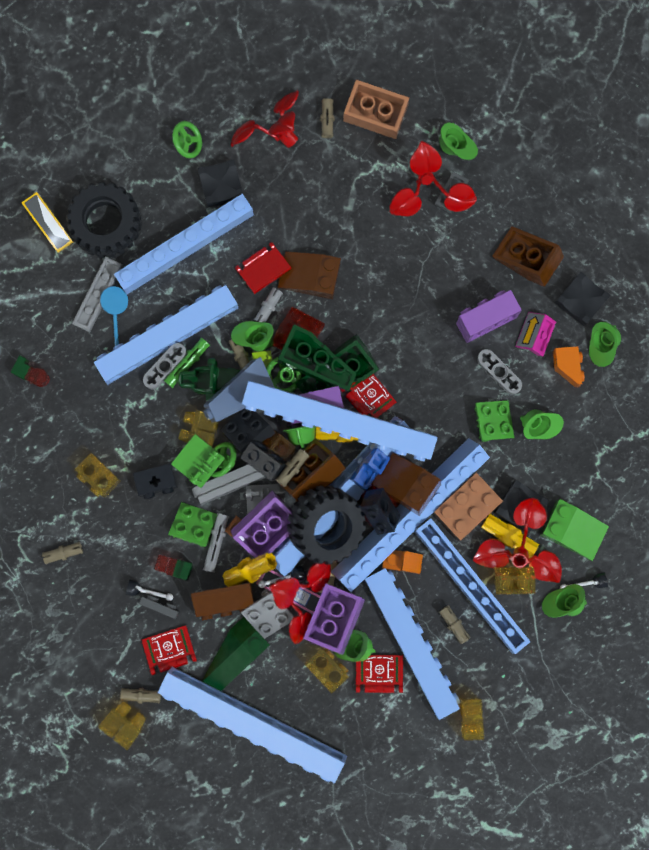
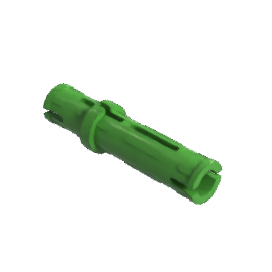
(191, 357)

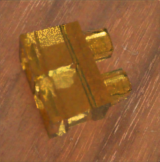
(199, 422)
(130, 730)

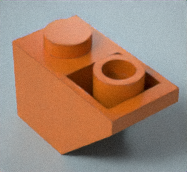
(567, 364)

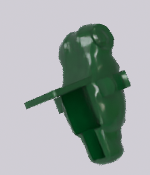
(207, 379)

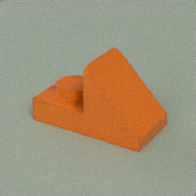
(403, 561)

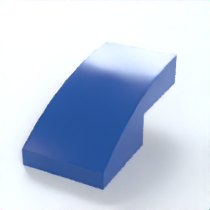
(372, 464)

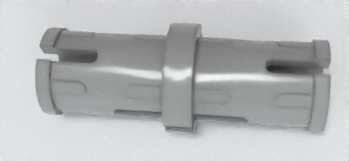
(268, 305)

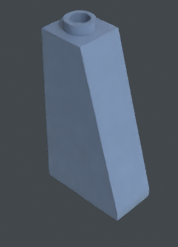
(230, 396)

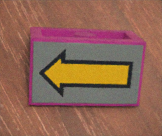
(536, 333)

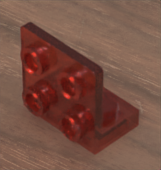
(300, 319)

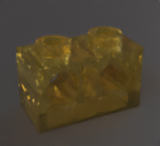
(100, 472)
(514, 580)
(323, 673)
(471, 719)

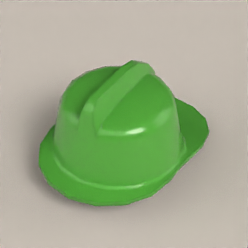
(456, 142)
(253, 335)
(603, 343)
(541, 424)
(301, 435)
(564, 601)
(358, 647)

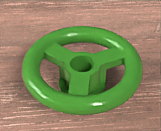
(183, 140)
(289, 375)
(229, 461)

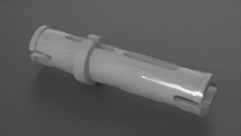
(220, 520)

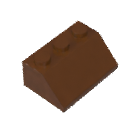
(316, 471)
(222, 601)

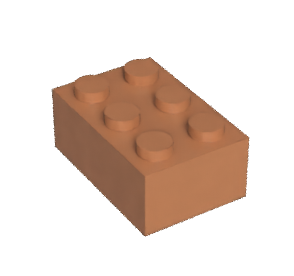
(376, 109)
(467, 507)

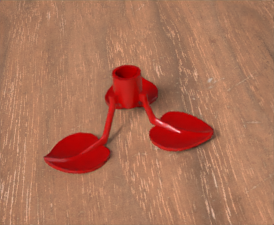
(281, 130)
(423, 163)
(493, 553)
(285, 590)

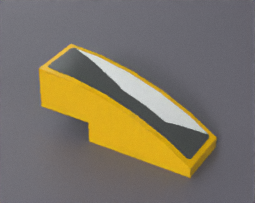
(47, 222)

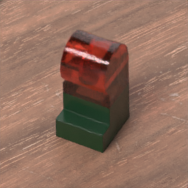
(34, 376)
(173, 567)

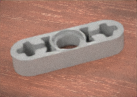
(151, 373)
(512, 379)

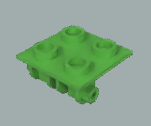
(494, 420)
(198, 461)
(193, 524)

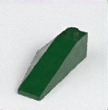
(352, 353)
(313, 358)
(236, 653)

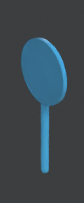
(114, 302)

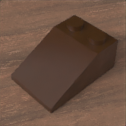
(529, 255)
(311, 274)
(407, 483)

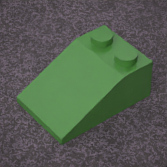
(574, 529)

